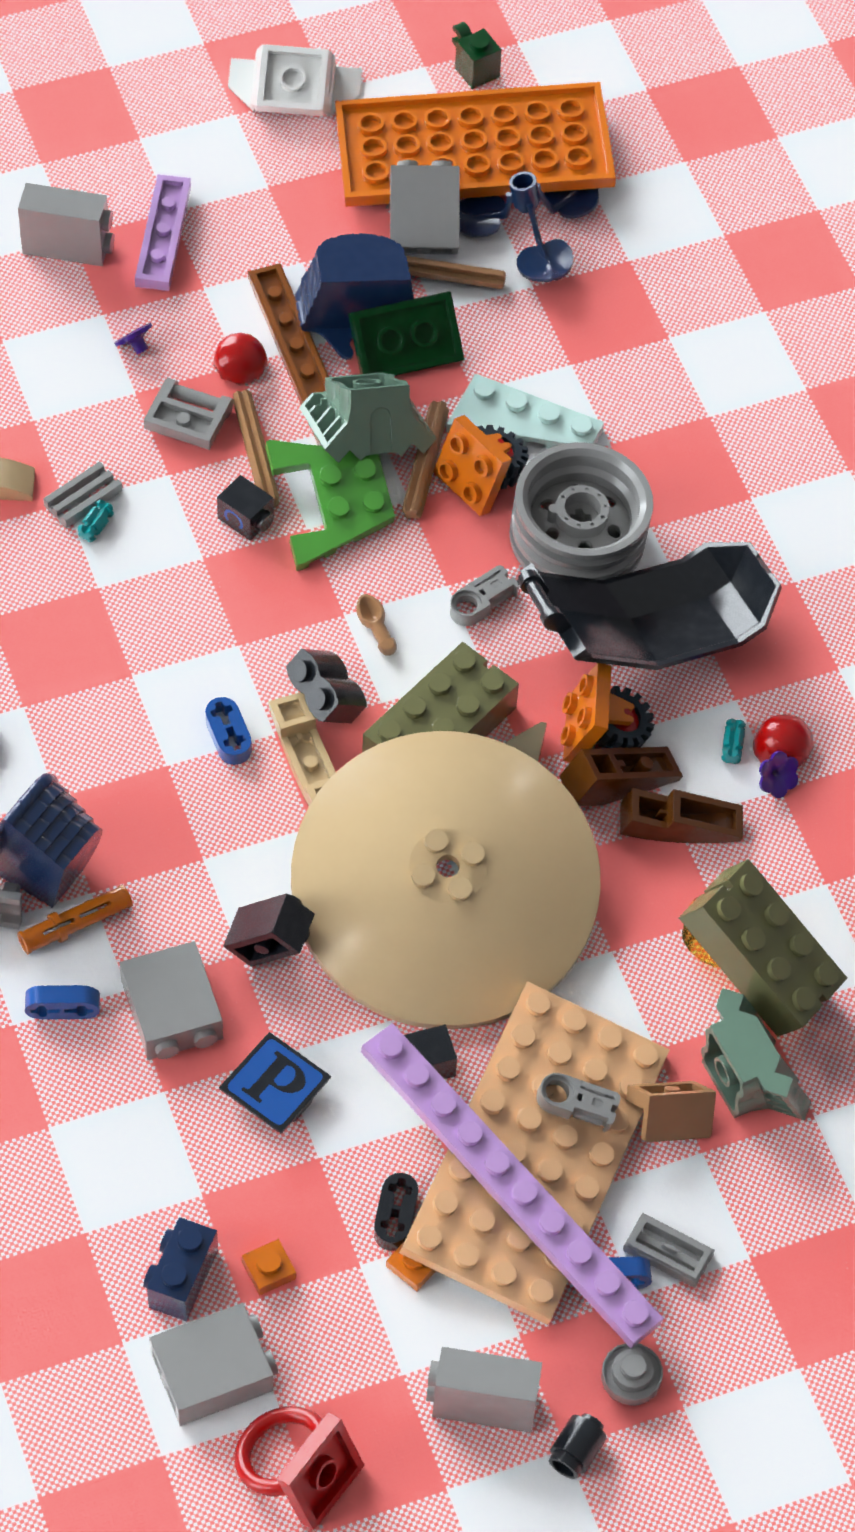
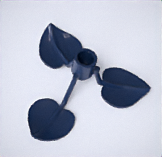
(536, 263)

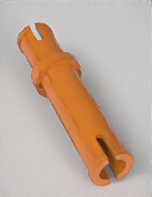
(33, 937)

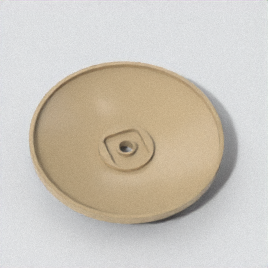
(437, 944)

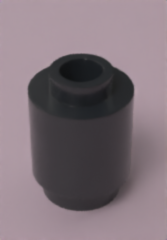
(577, 1445)

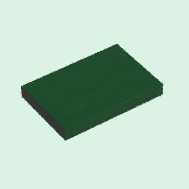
(407, 335)

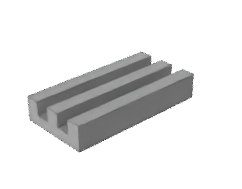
(78, 491)
(659, 1261)

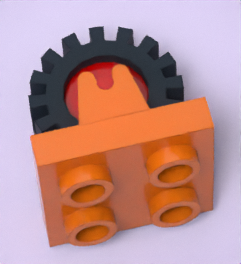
(480, 462)
(603, 715)

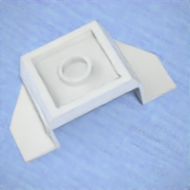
(293, 80)

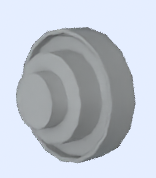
(632, 1374)

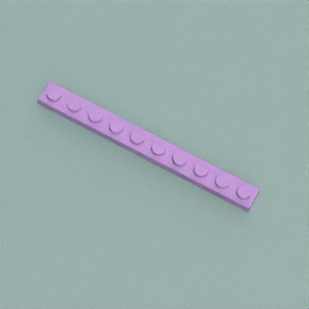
(512, 1186)

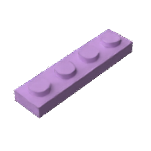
(163, 232)

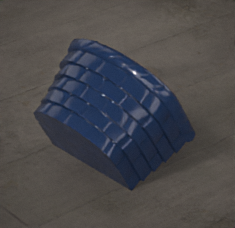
(347, 277)
(46, 840)

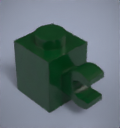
(476, 55)

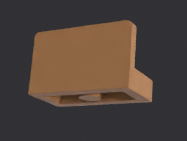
(674, 1110)

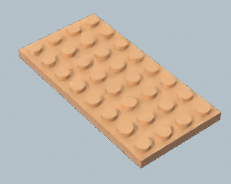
(460, 1224)

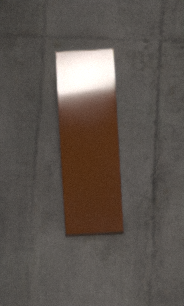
(680, 817)

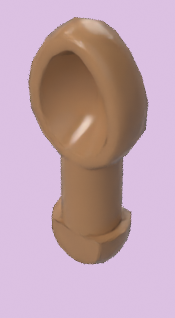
(372, 616)

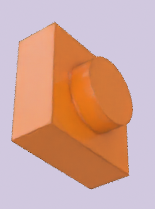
(269, 1267)
(410, 1271)

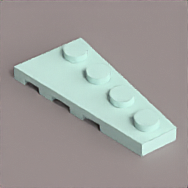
(524, 414)

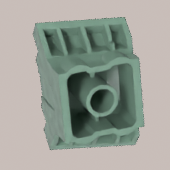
(366, 416)
(746, 1064)

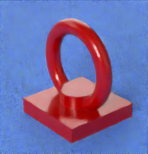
(317, 1470)

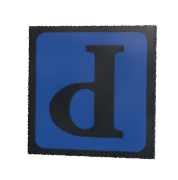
(275, 1083)

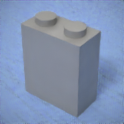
(425, 207)
(65, 224)
(171, 1001)
(213, 1363)
(484, 1389)

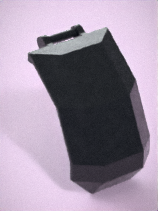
(660, 613)

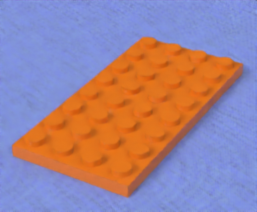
(488, 133)

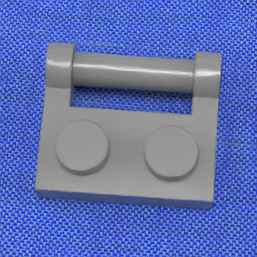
(184, 420)

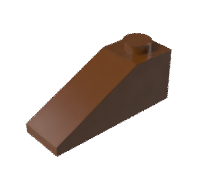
(610, 773)

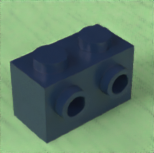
(182, 1269)

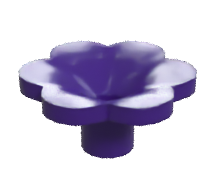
(136, 339)
(778, 774)

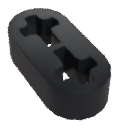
(387, 1209)

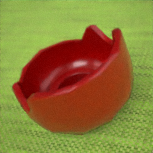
(240, 358)
(783, 734)

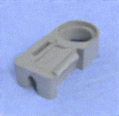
(485, 594)
(583, 1100)

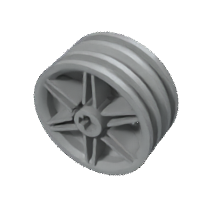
(579, 528)

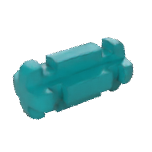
(95, 521)
(733, 741)

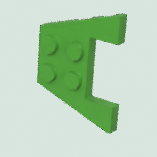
(348, 494)

